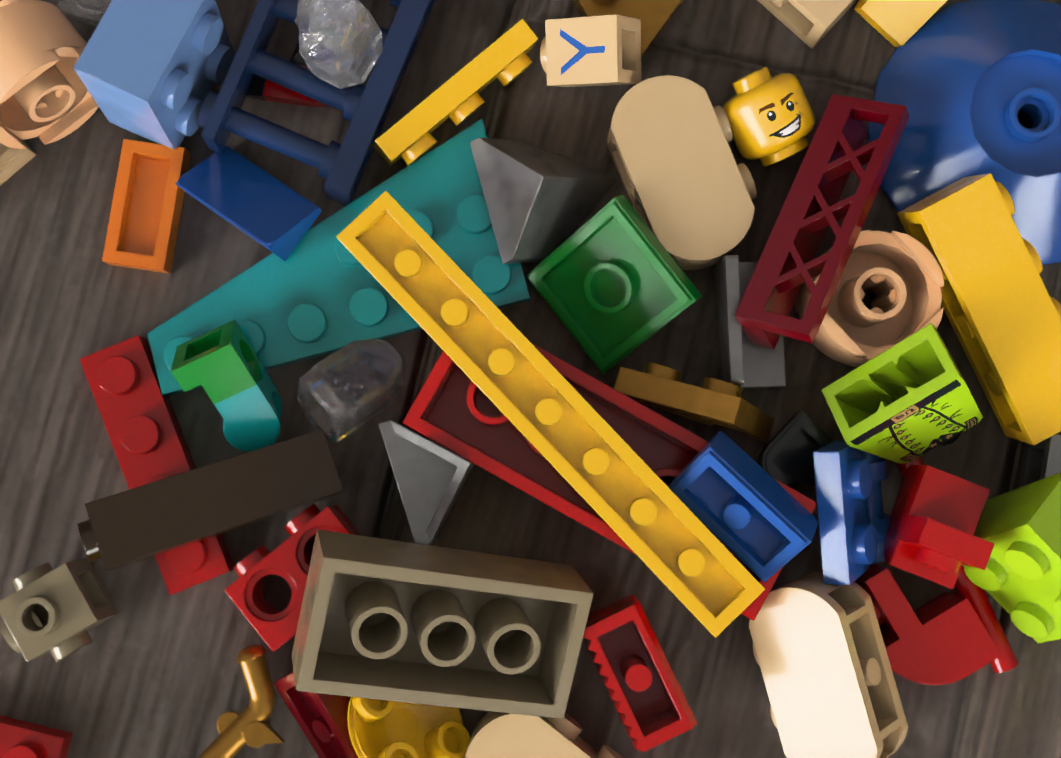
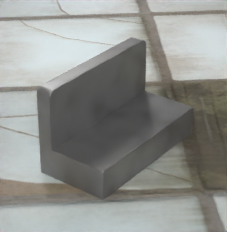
(738, 359)

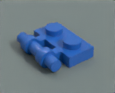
(849, 511)

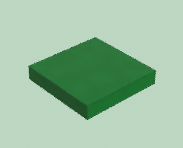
(613, 284)

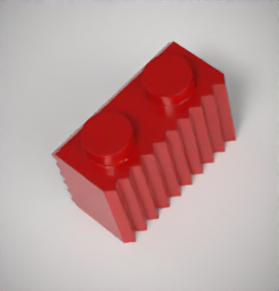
(637, 674)

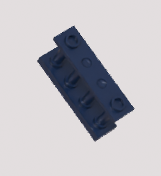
(362, 105)

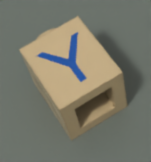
(592, 51)

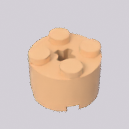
(37, 76)
(906, 300)

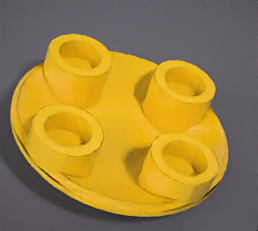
(405, 730)

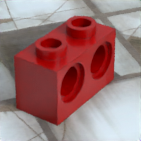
(292, 563)

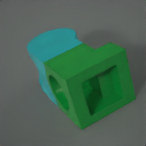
(234, 382)

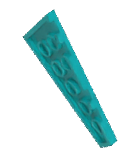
(325, 294)

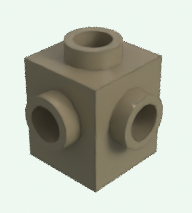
(54, 610)

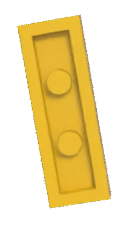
(458, 96)

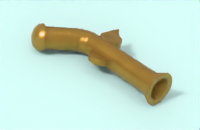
(253, 723)

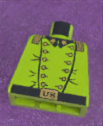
(904, 400)

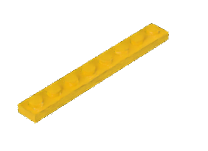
(551, 414)

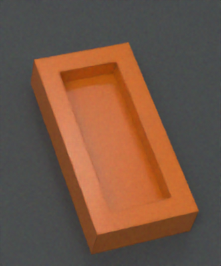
(146, 206)

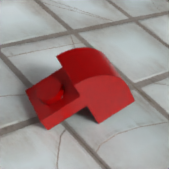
(936, 525)
(933, 643)

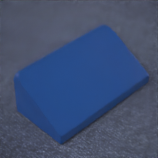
(251, 200)
(744, 506)

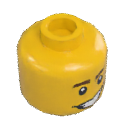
(769, 116)

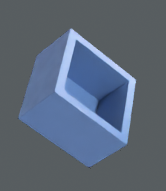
(156, 65)

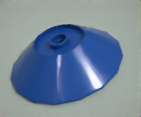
(963, 93)

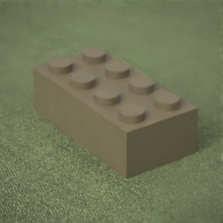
(439, 626)

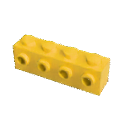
(995, 301)

